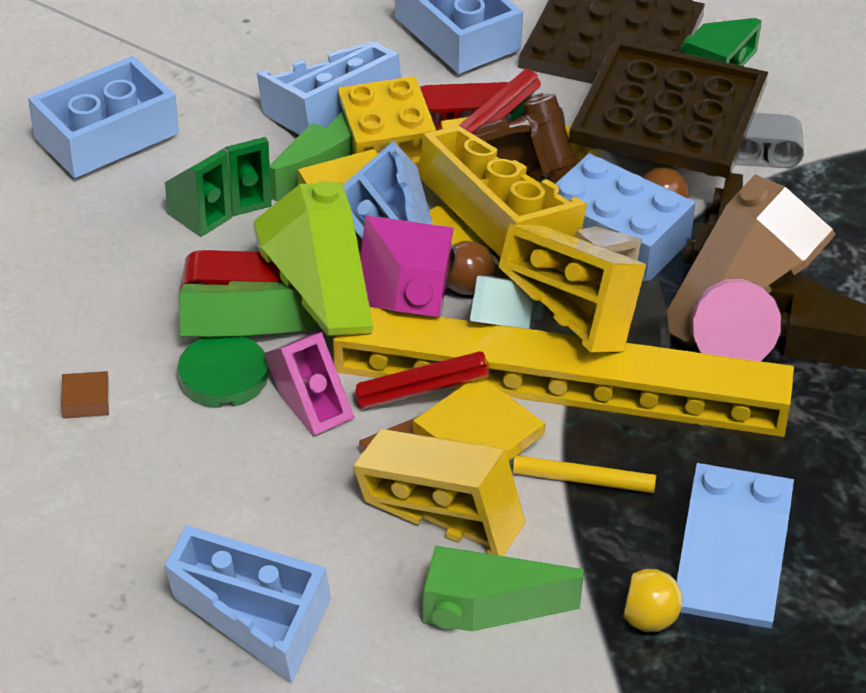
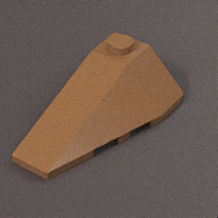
(756, 240)

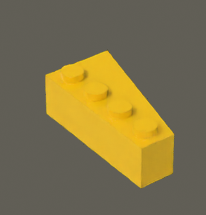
(492, 190)

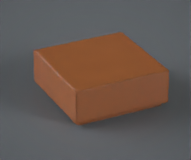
(85, 394)

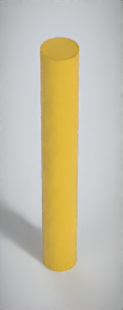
(584, 474)

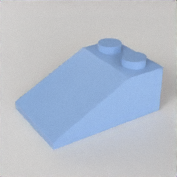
(734, 545)

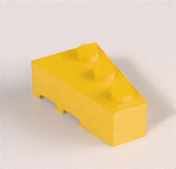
(578, 281)
(445, 483)

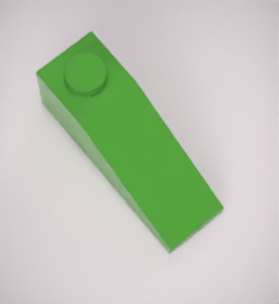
(492, 590)

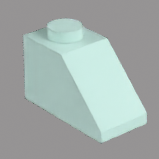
(504, 303)

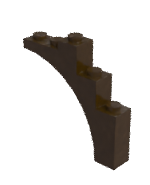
(813, 318)

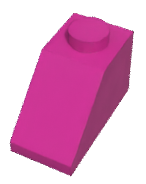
(310, 383)

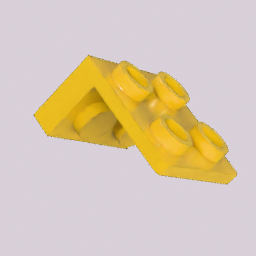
(385, 114)

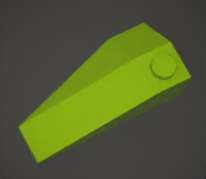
(317, 252)

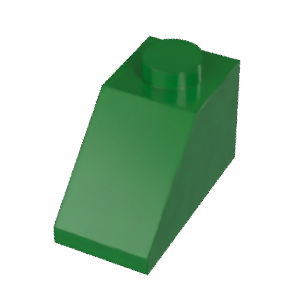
(725, 41)
(249, 176)
(201, 194)

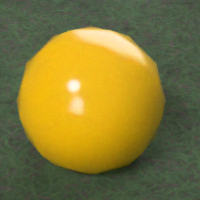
(652, 600)

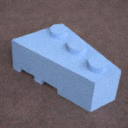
(311, 92)
(387, 189)
(251, 595)

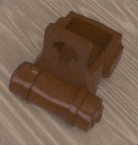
(534, 139)

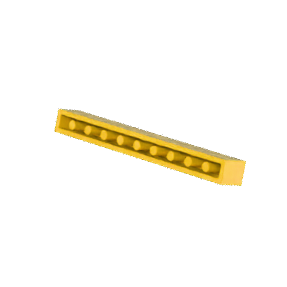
(563, 372)

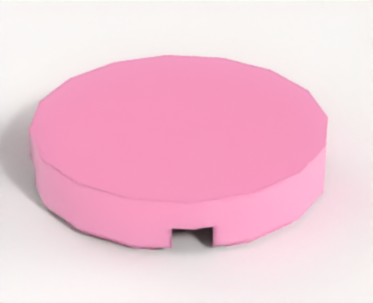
(735, 320)

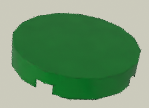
(222, 370)

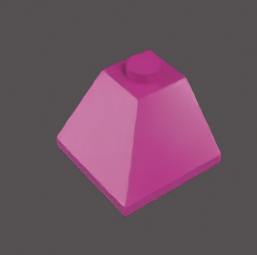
(405, 265)

